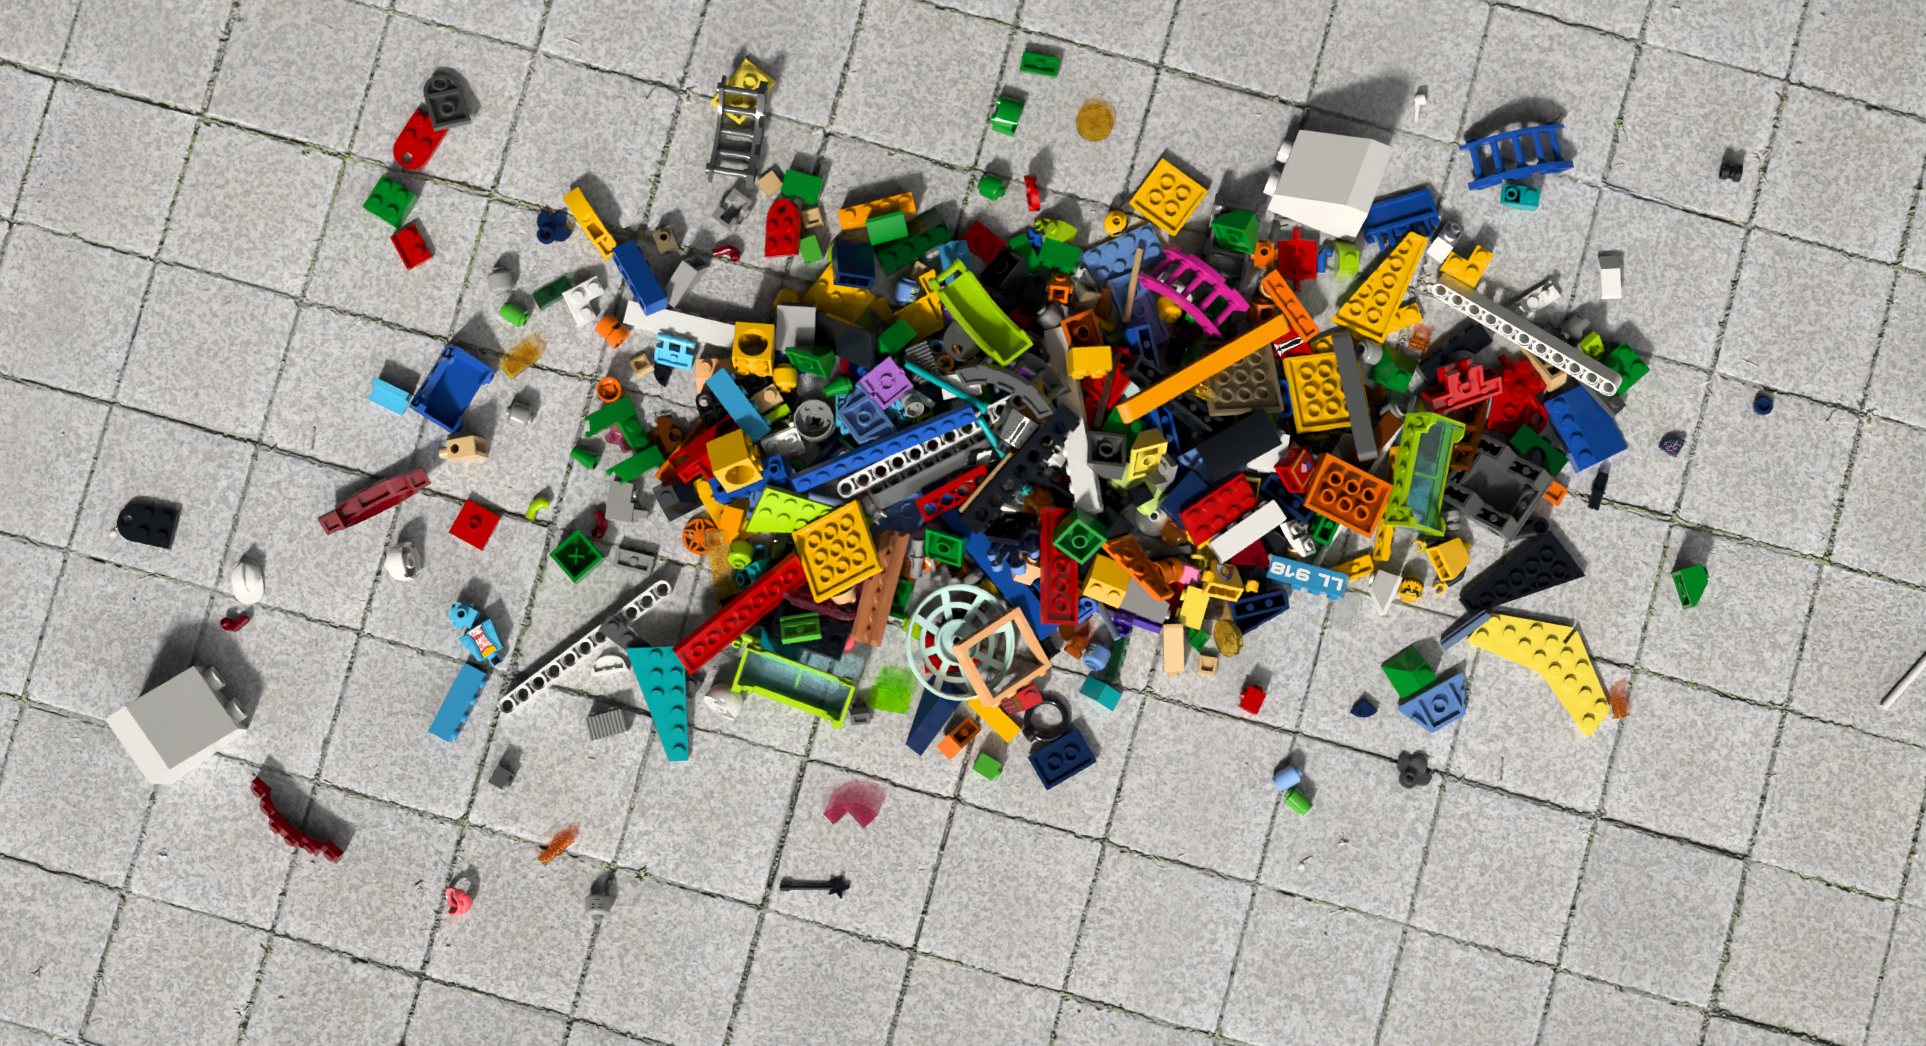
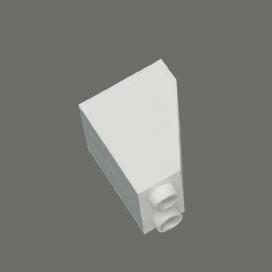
(1328, 181)
(178, 724)

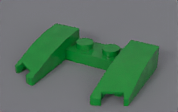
(622, 414)

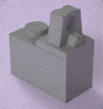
(621, 505)

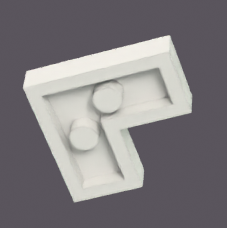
(579, 297)

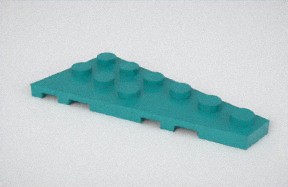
(664, 689)

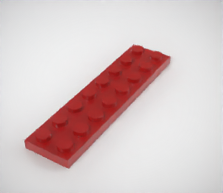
(740, 613)

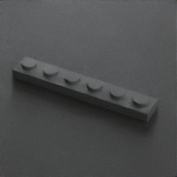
(1611, 404)
(627, 638)

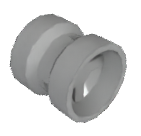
(912, 404)
(1452, 516)

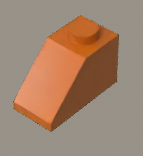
(958, 738)

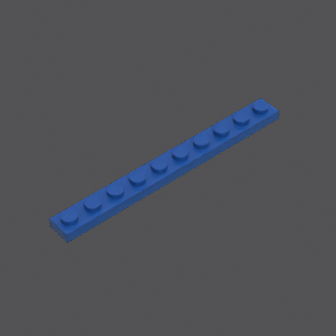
(883, 447)

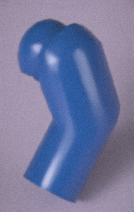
(1321, 258)

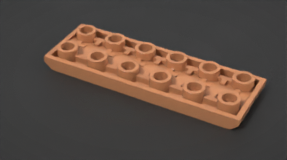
(879, 592)

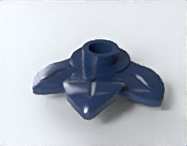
(554, 225)

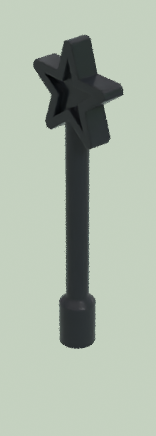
(835, 887)

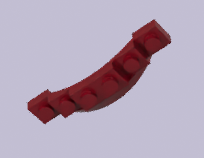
(374, 500)
(291, 835)

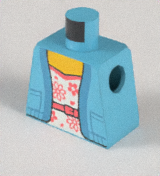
(484, 642)

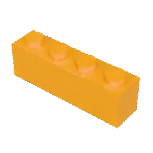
(854, 217)

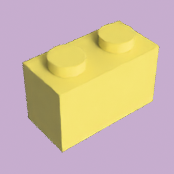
(1192, 608)

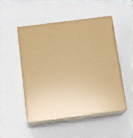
(770, 183)
(812, 218)
(918, 270)
(641, 365)
(1207, 665)

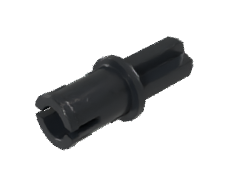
(1598, 491)

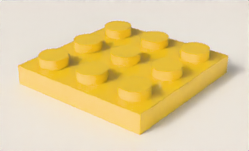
(1168, 197)
(838, 300)

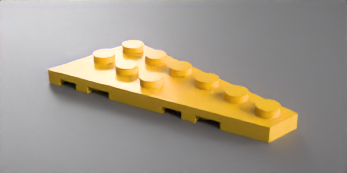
(1378, 299)

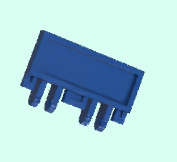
(1398, 215)

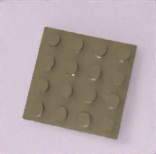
(1244, 384)

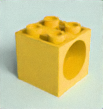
(754, 334)
(735, 460)

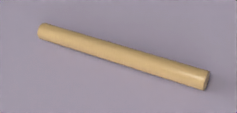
(1132, 285)
(989, 479)

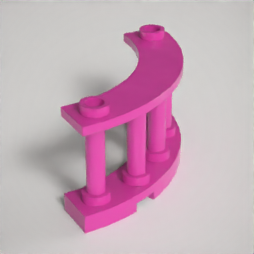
(1204, 272)

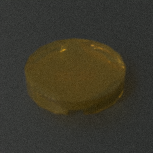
(1094, 123)
(1228, 638)

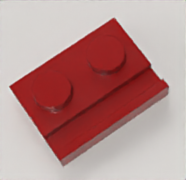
(983, 242)
(411, 247)

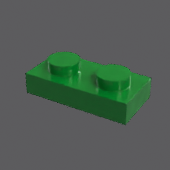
(1039, 65)

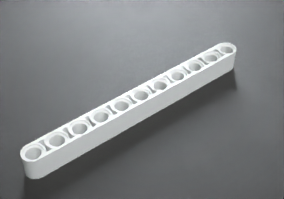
(1517, 328)
(925, 451)
(591, 638)

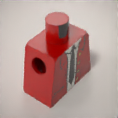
(1289, 346)

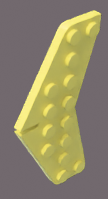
(1561, 664)

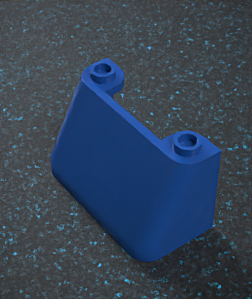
(450, 388)

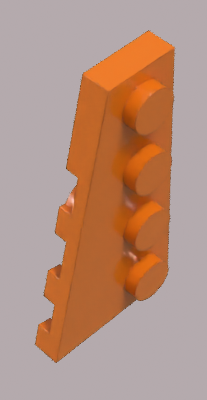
(1136, 563)

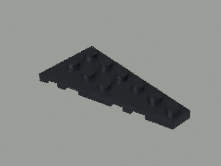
(1532, 570)

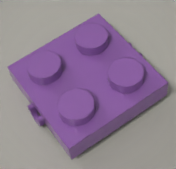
(886, 382)

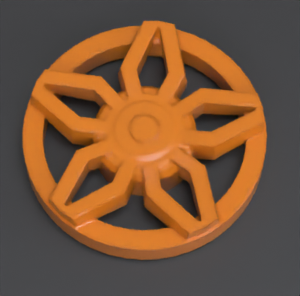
(697, 535)

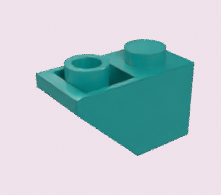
(1520, 197)
(751, 573)

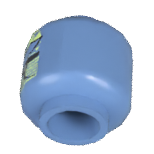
(906, 291)
(1096, 656)

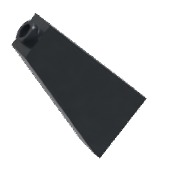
(1116, 526)

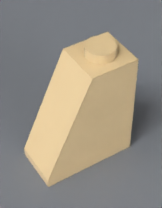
(1172, 649)

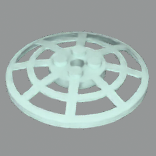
(958, 628)

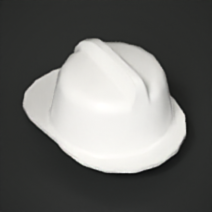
(247, 581)

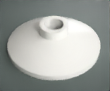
(1149, 526)

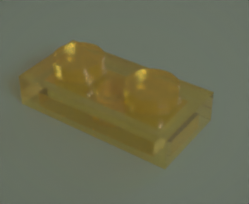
(520, 361)

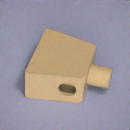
(464, 449)

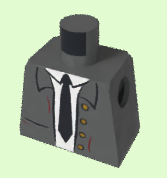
(1014, 429)

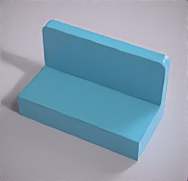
(389, 396)

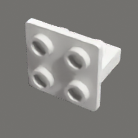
(783, 442)

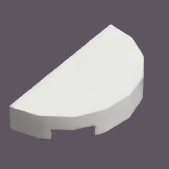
(607, 665)

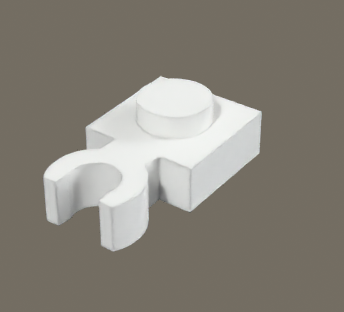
(1081, 276)

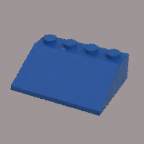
(1583, 428)

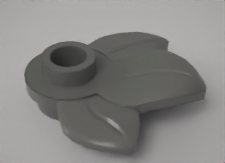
(1415, 769)

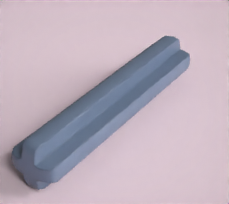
(1465, 629)

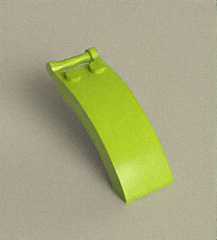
(980, 315)

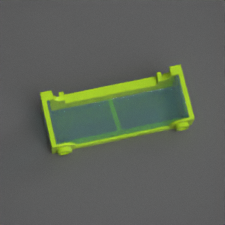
(1422, 473)
(795, 684)

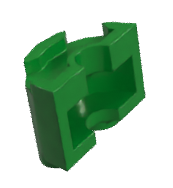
(1007, 115)

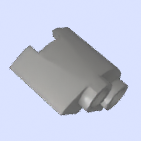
(733, 210)
(1576, 329)

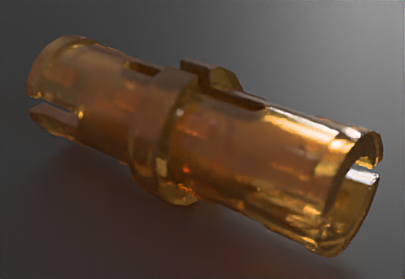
(556, 849)

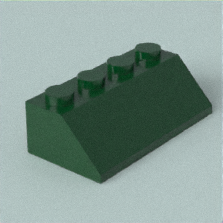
(923, 238)

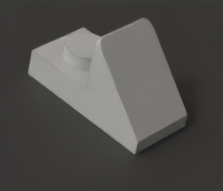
(1165, 475)

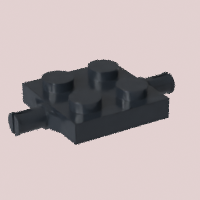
(1013, 528)

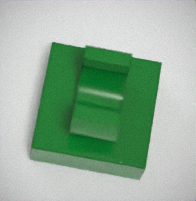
(1198, 639)

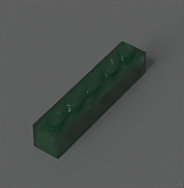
(1115, 661)

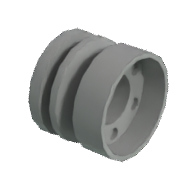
(805, 417)

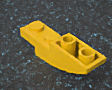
(590, 222)

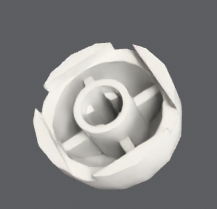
(403, 562)
(725, 700)

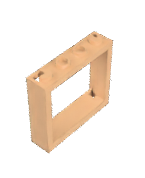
(960, 651)

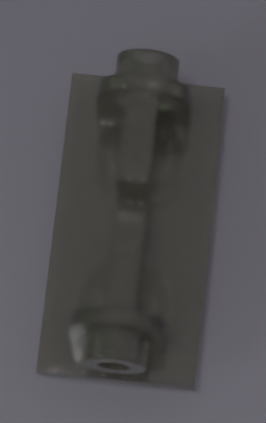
(1214, 609)

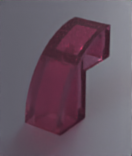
(859, 812)

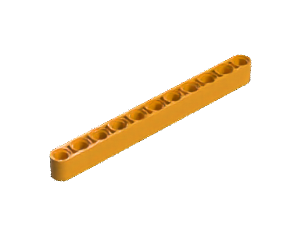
(1202, 368)

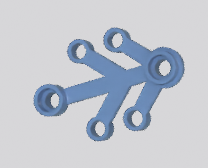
(1018, 564)

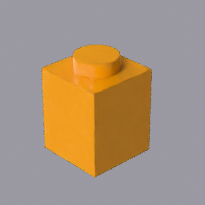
(732, 518)

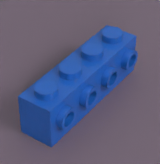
(640, 278)
(774, 473)

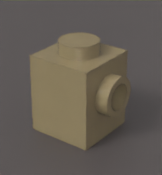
(665, 240)

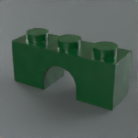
(1526, 437)

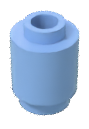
(1287, 777)

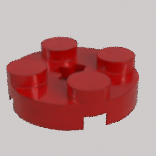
(1032, 194)

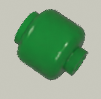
(991, 187)

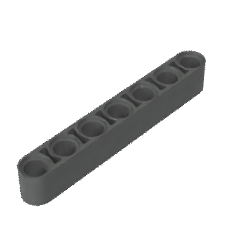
(1354, 396)
(928, 471)

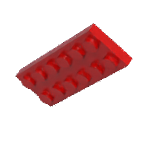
(1057, 574)

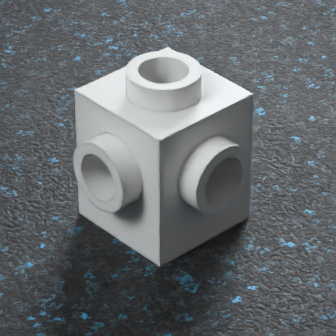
(1058, 457)

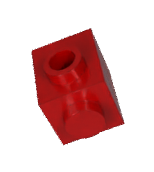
(1252, 699)

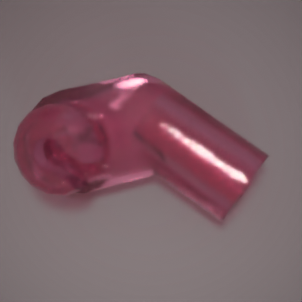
(618, 439)

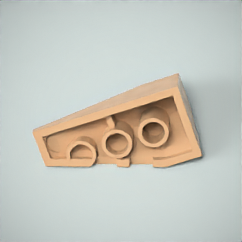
(707, 367)

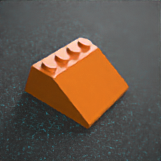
(1347, 494)

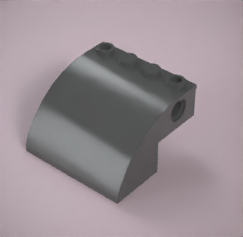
(1497, 489)

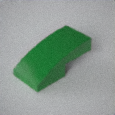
(1022, 247)

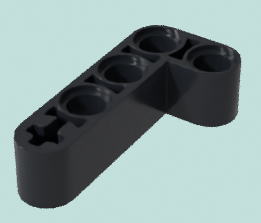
(711, 408)

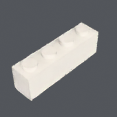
(1247, 531)

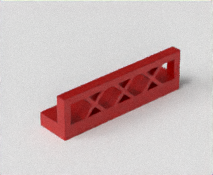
(946, 489)

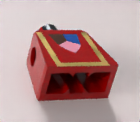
(1296, 468)

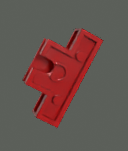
(1460, 386)
(695, 457)

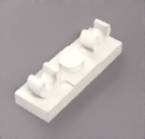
(1535, 300)

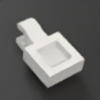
(872, 510)

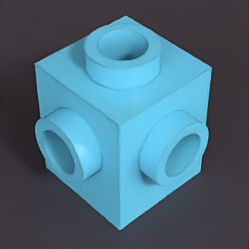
(470, 618)

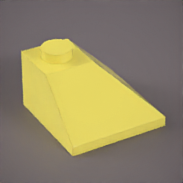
(1146, 453)

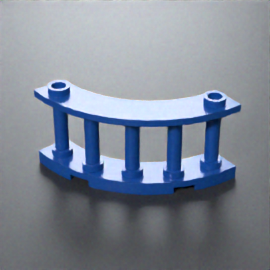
(1523, 170)

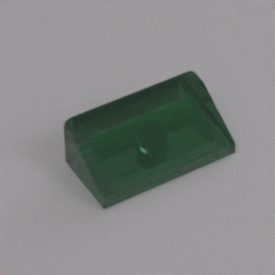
(551, 293)

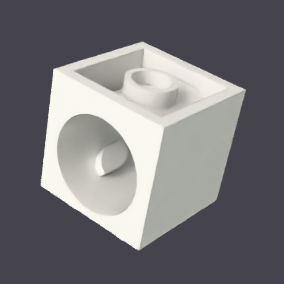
(1265, 463)

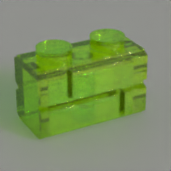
(890, 699)

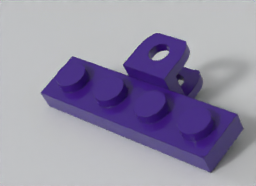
(1124, 620)

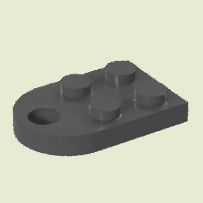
(446, 104)
(957, 336)

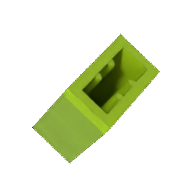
(1345, 259)

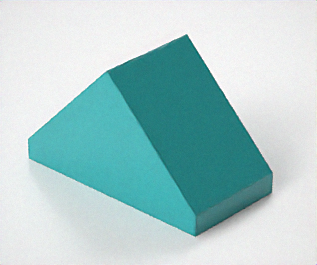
(1100, 693)

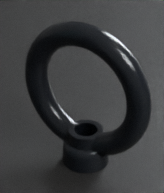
(1031, 732)

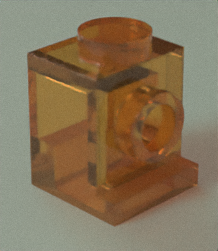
(1036, 501)

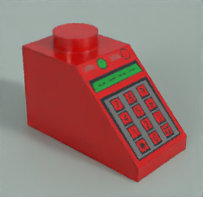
(1022, 700)

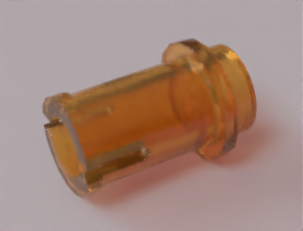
(1104, 301)

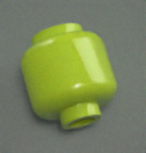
(740, 554)

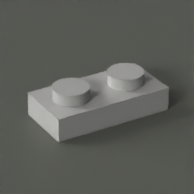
(633, 562)

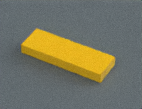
(1356, 567)
(995, 719)

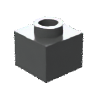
(501, 777)

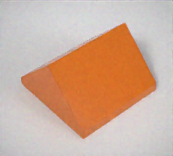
(1082, 330)

